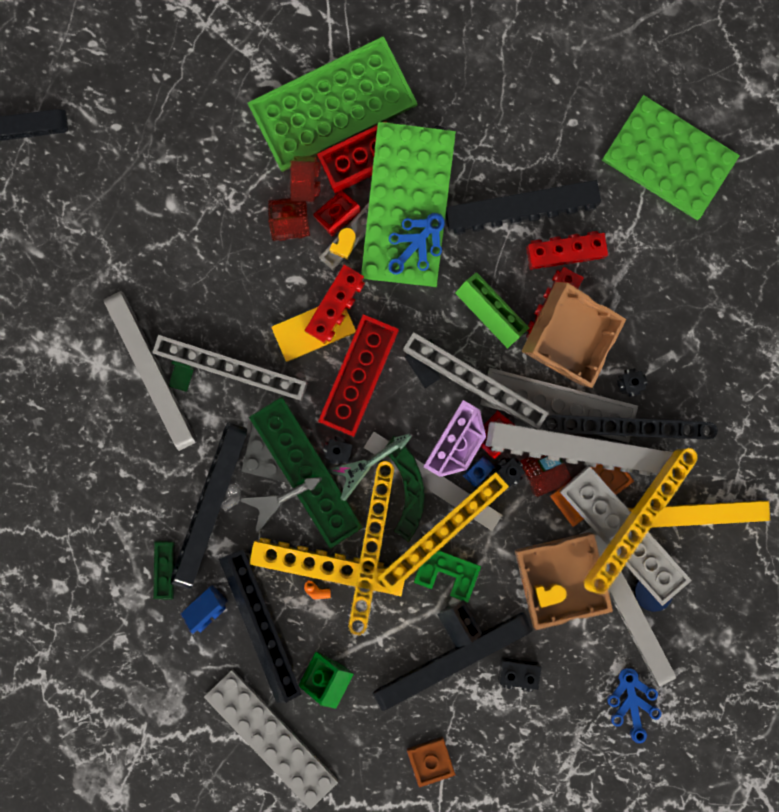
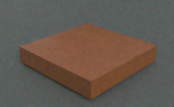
(431, 762)

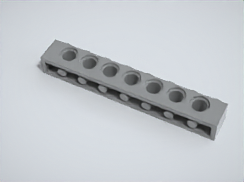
(230, 368)
(475, 381)

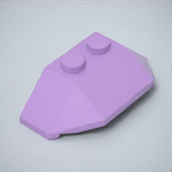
(458, 442)

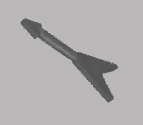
(269, 504)

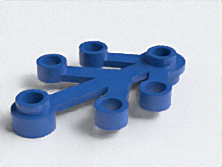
(418, 241)
(633, 701)

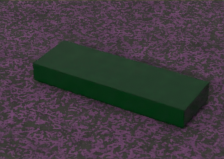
(163, 567)

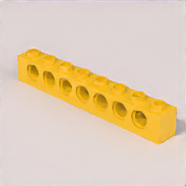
(443, 532)
(260, 558)

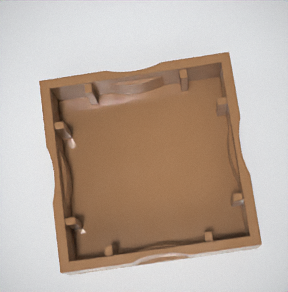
(573, 334)
(567, 564)

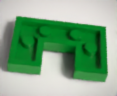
(463, 570)

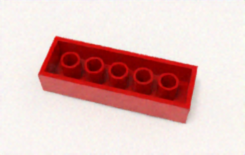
(358, 375)

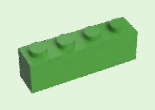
(491, 310)

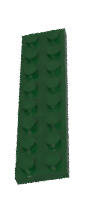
(300, 461)

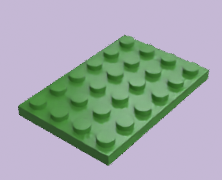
(670, 157)

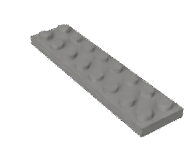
(565, 401)
(606, 516)
(271, 739)

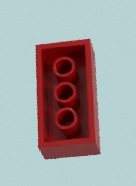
(349, 160)

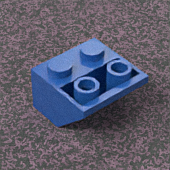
(207, 605)

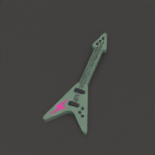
(356, 471)

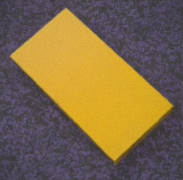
(296, 343)

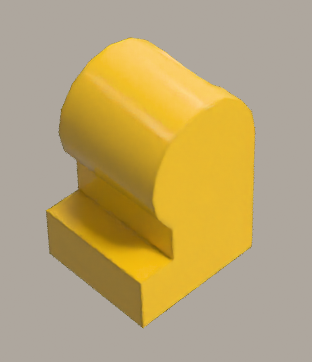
(345, 245)
(553, 594)

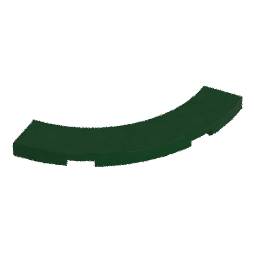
(414, 491)

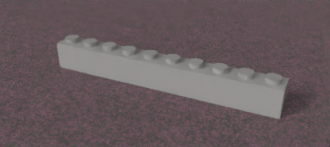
(576, 449)

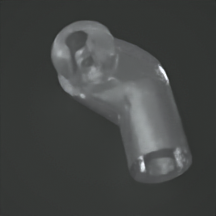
(234, 497)

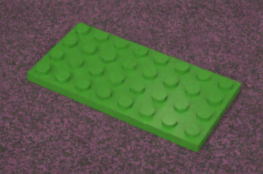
(332, 103)
(406, 182)

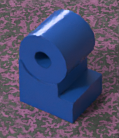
(478, 471)

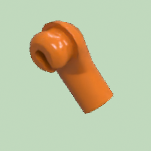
(315, 592)

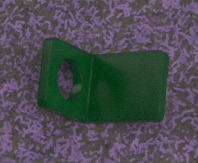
(181, 376)

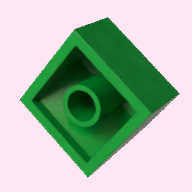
(325, 680)

